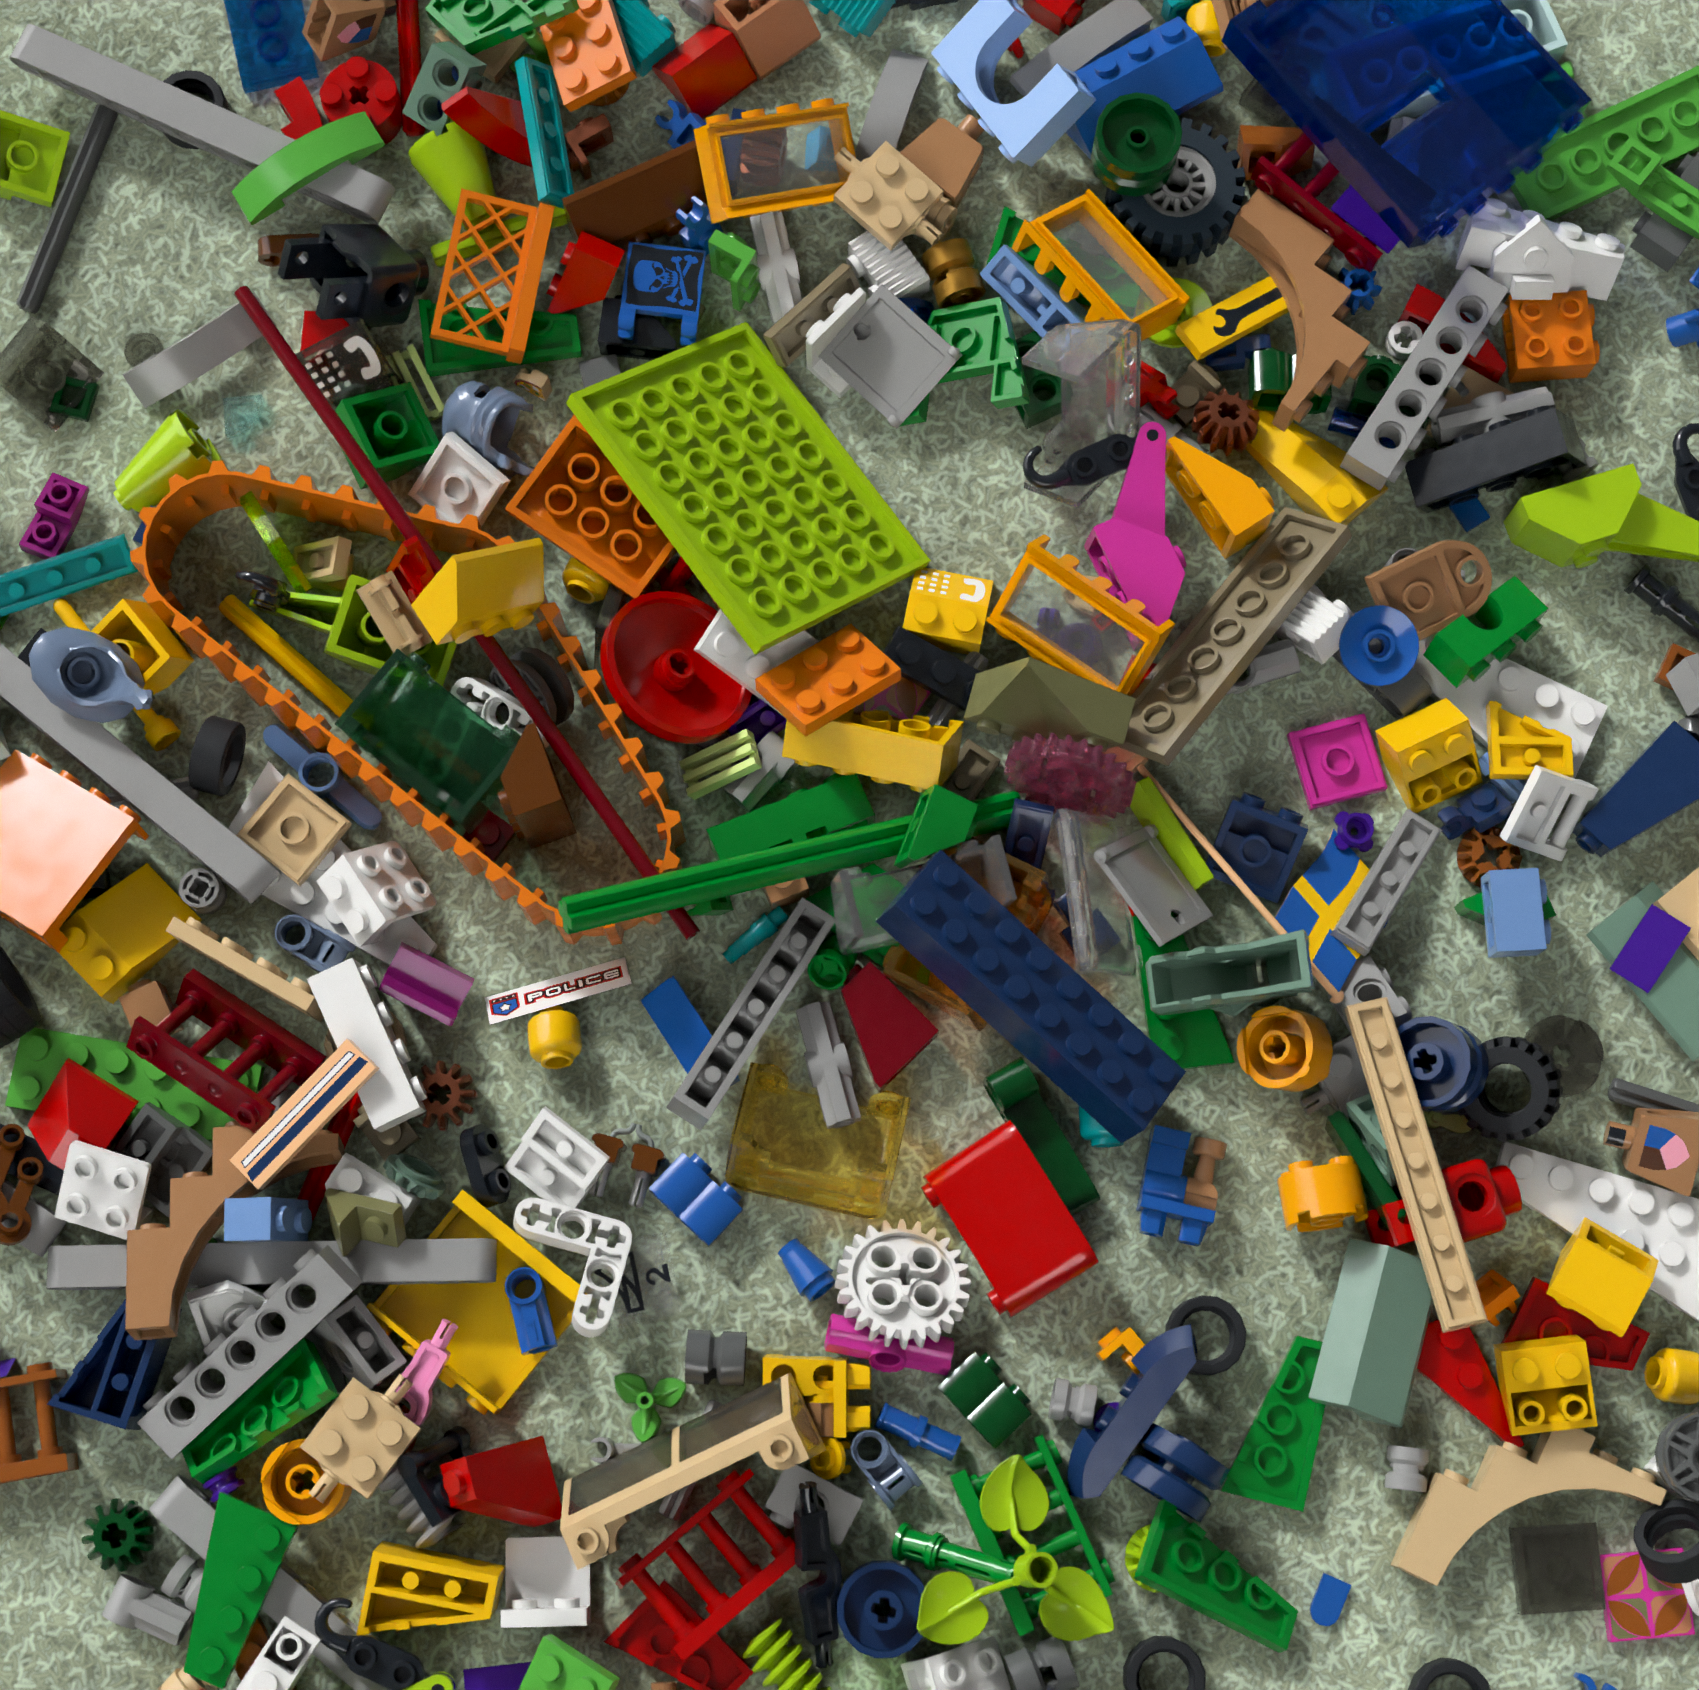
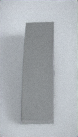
(1085, 42)

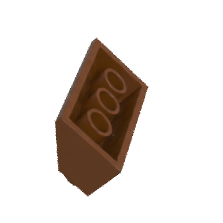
(639, 201)
(533, 793)

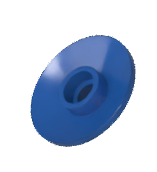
(1397, 640)

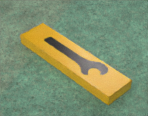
(1232, 318)

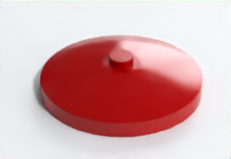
(660, 677)

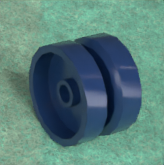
(1459, 1068)
(1177, 1468)
(856, 1614)

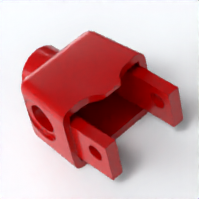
(1485, 1197)

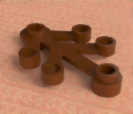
(16, 1207)

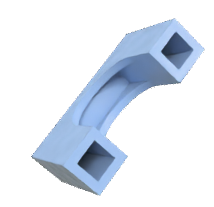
(970, 60)

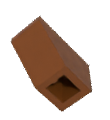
(1272, 144)

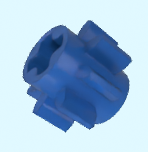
(1364, 280)

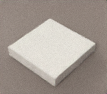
(459, 482)

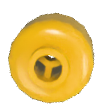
(1203, 21)
(583, 583)
(554, 1037)
(1674, 1376)

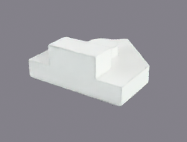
(1533, 263)
(219, 1305)

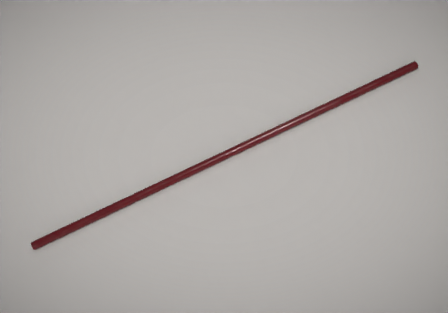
(488, 644)

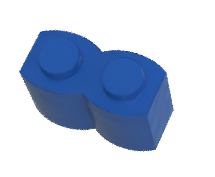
(697, 1198)

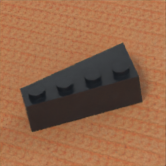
(1494, 459)

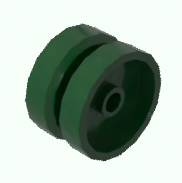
(1136, 144)

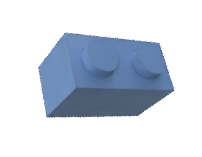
(1515, 912)
(266, 1219)

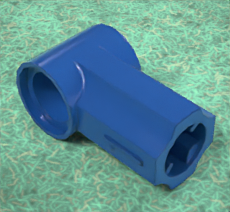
(532, 1314)

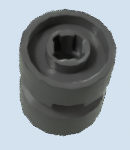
(715, 1357)
(1025, 1666)

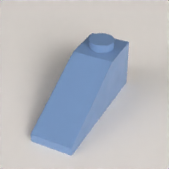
(1030, 293)

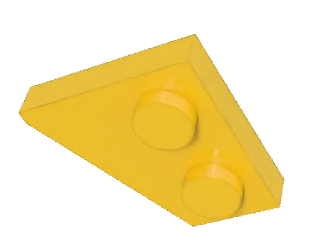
(1522, 743)

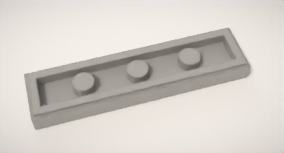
(1386, 882)

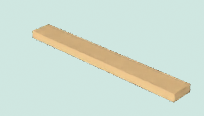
(1415, 1165)

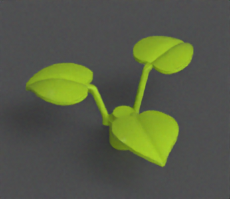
(1074, 1602)

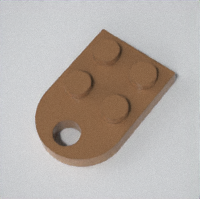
(1430, 585)

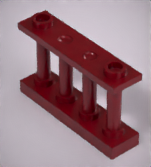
(1273, 181)
(241, 1024)

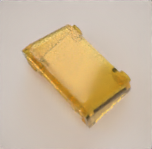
(790, 1155)

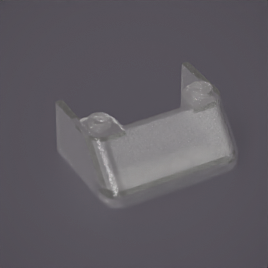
(1098, 392)
(863, 898)

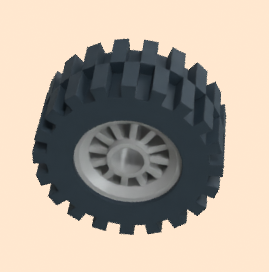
(1204, 218)

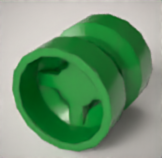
(828, 966)

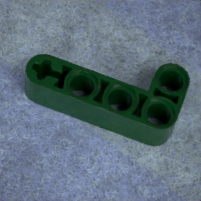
(1018, 1100)

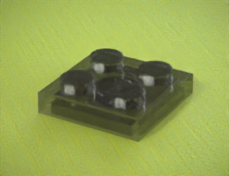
(1556, 1568)

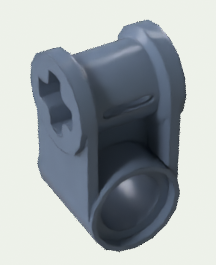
(320, 946)
(885, 1469)

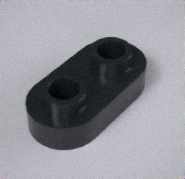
(484, 1165)

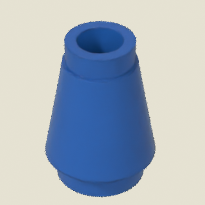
(806, 1270)

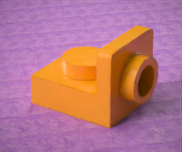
(1127, 1340)

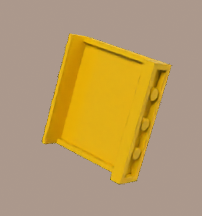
(486, 1344)

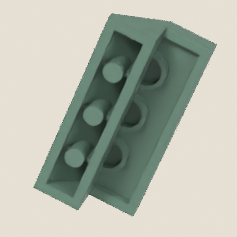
(1676, 991)
(1374, 1334)

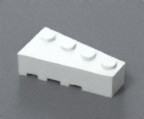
(1595, 257)

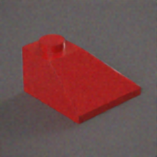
(79, 1109)

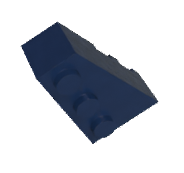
(114, 1376)

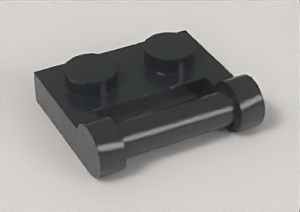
(431, 1492)

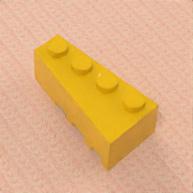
(880, 748)

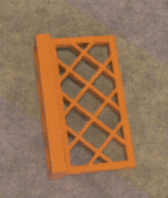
(526, 281)

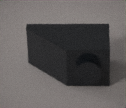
(649, 337)

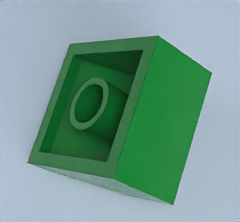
(389, 430)

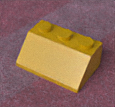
(483, 592)

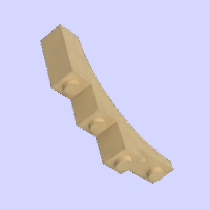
(1454, 1512)

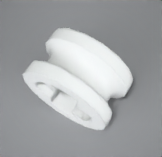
(1395, 349)

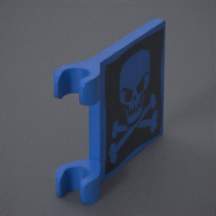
(662, 284)

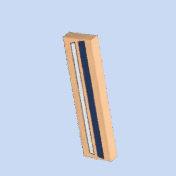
(304, 1114)

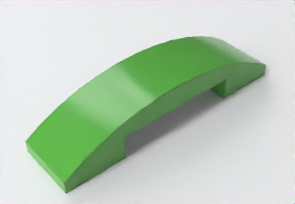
(305, 161)
(1655, 187)

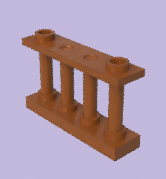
(51, 1456)

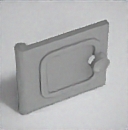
(890, 356)
(1152, 885)

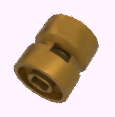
(951, 270)

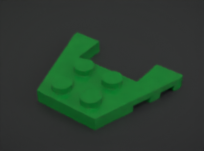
(486, 23)
(987, 346)

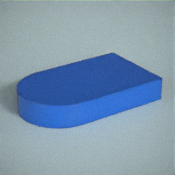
(1470, 514)
(1329, 1600)

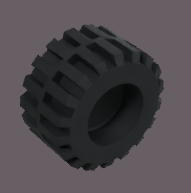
(1544, 1094)

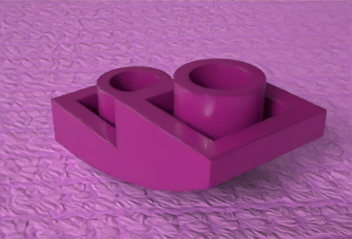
(56, 517)

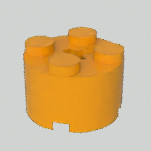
(1306, 1052)
(1322, 1194)
(284, 1486)

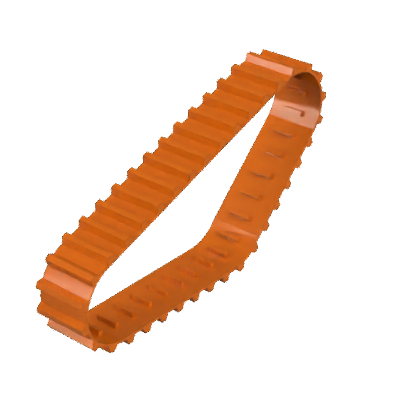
(220, 490)

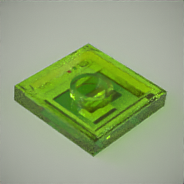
(274, 543)

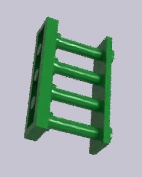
(1025, 1607)

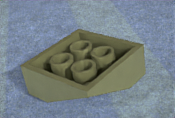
(1044, 700)

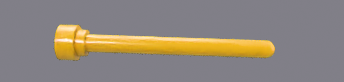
(158, 729)

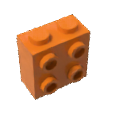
(1550, 338)

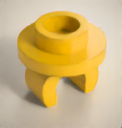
(832, 1461)

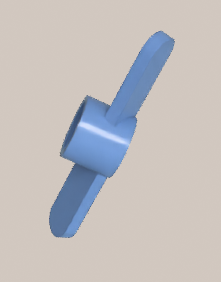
(338, 790)

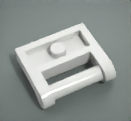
(1540, 808)

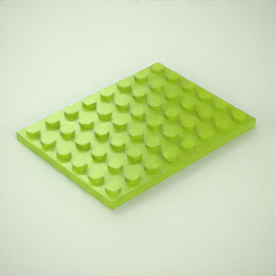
(748, 485)

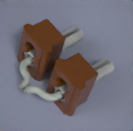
(645, 1161)

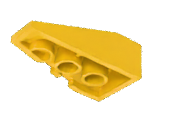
(1310, 471)

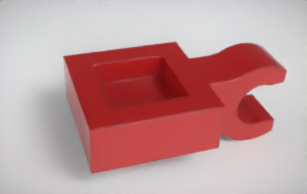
(1155, 390)

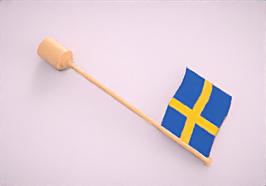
(1312, 902)

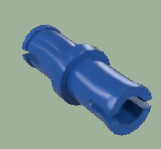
(917, 1431)

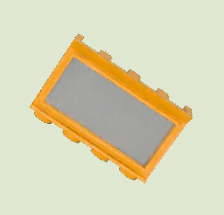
(773, 159)
(1103, 265)
(1076, 621)

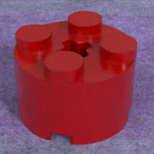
(362, 87)

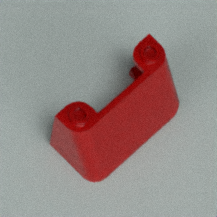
(1010, 1219)

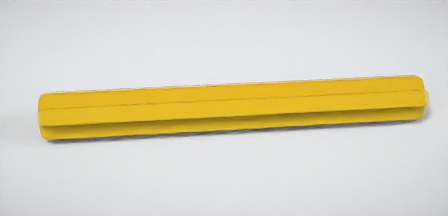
(285, 654)

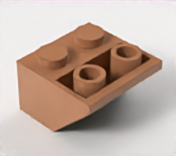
(768, 30)

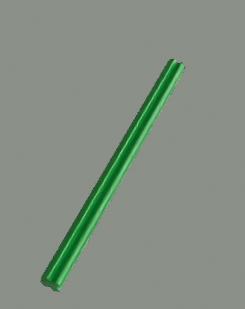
(757, 869)

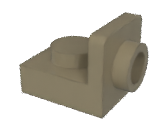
(1193, 388)
(390, 1141)

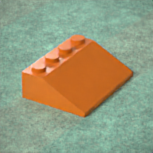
(592, 513)

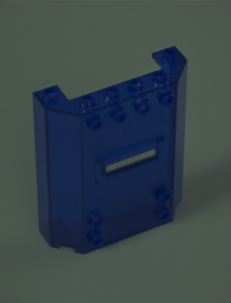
(1361, 62)

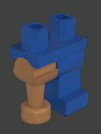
(1174, 1195)

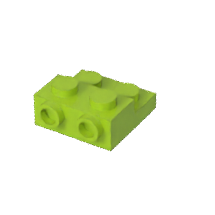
(30, 158)

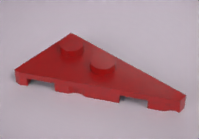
(1460, 1371)

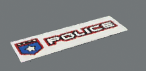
(557, 991)

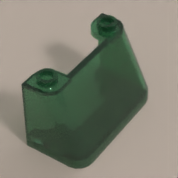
(430, 739)

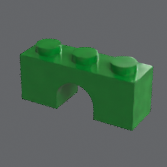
(1465, 650)

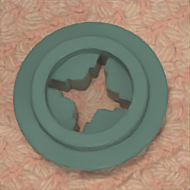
(415, 1175)

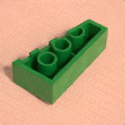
(802, 815)

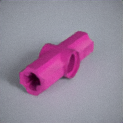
(845, 1340)

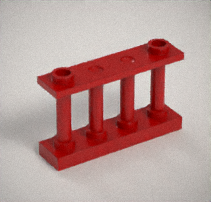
(720, 1606)

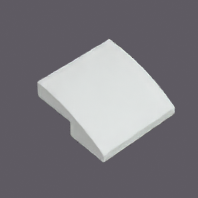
(556, 1160)

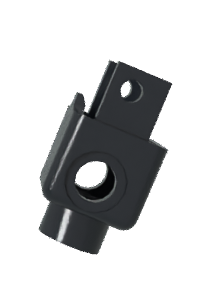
(372, 287)

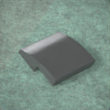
(168, 1147)

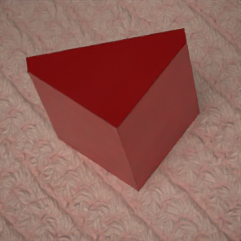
(706, 70)

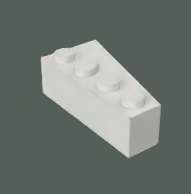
(356, 1013)

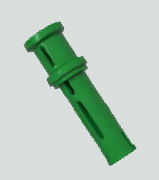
(938, 1553)

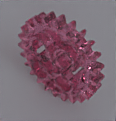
(1070, 775)

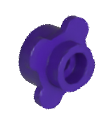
(1364, 826)

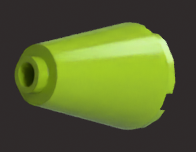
(454, 163)
(169, 451)

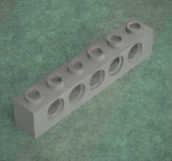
(1472, 294)
(751, 1014)
(173, 1426)

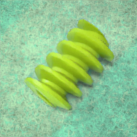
(781, 1660)

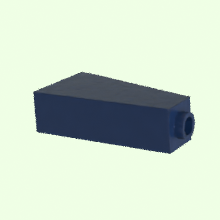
(1646, 794)

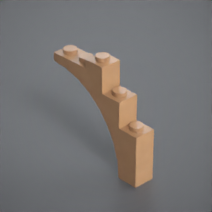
(1297, 262)
(165, 1256)

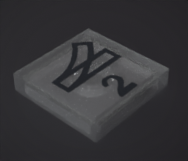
(647, 1283)

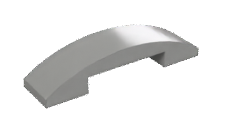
(891, 102)
(193, 355)

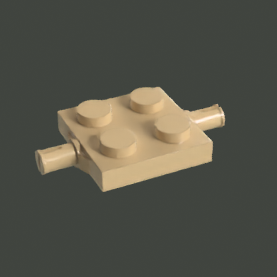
(888, 195)
(360, 1438)

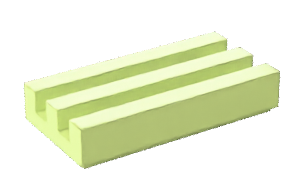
(399, 359)
(717, 759)

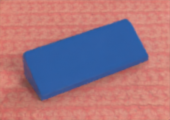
(678, 1022)

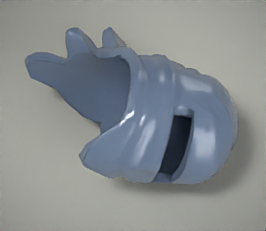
(487, 423)

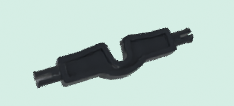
(815, 1553)

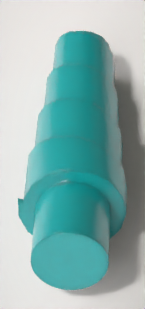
(756, 934)

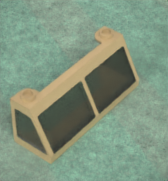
(764, 1420)

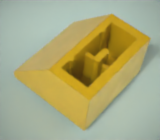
(1430, 755)
(1602, 1277)
(1545, 1384)

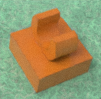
(1496, 1295)

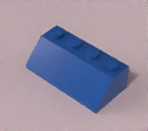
(1159, 63)

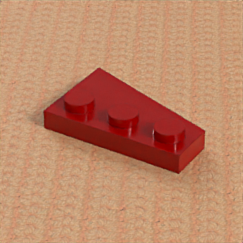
(1543, 1317)
(650, 1639)

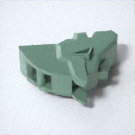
(1227, 975)

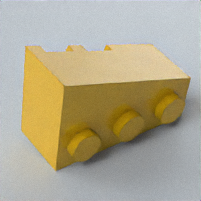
(426, 1588)

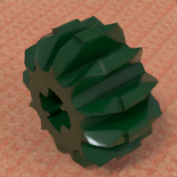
(126, 1520)

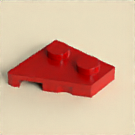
(411, 568)

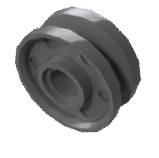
(544, 679)
(1677, 1455)

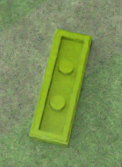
(1153, 809)

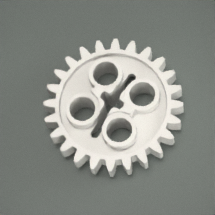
(904, 1317)

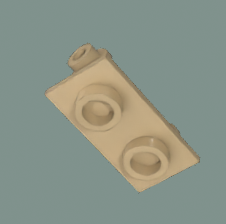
(394, 614)

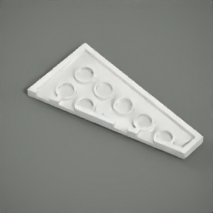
(1520, 693)
(311, 901)
(1638, 1212)

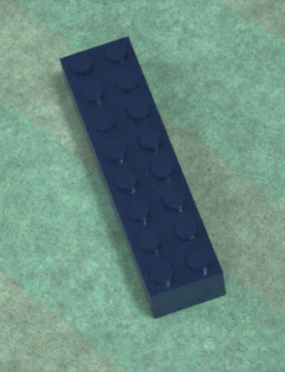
(1031, 997)

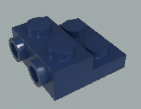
(1258, 845)

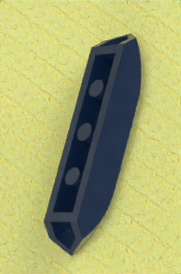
(1101, 1453)

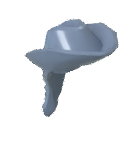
(87, 675)

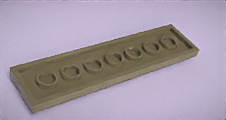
(1230, 632)

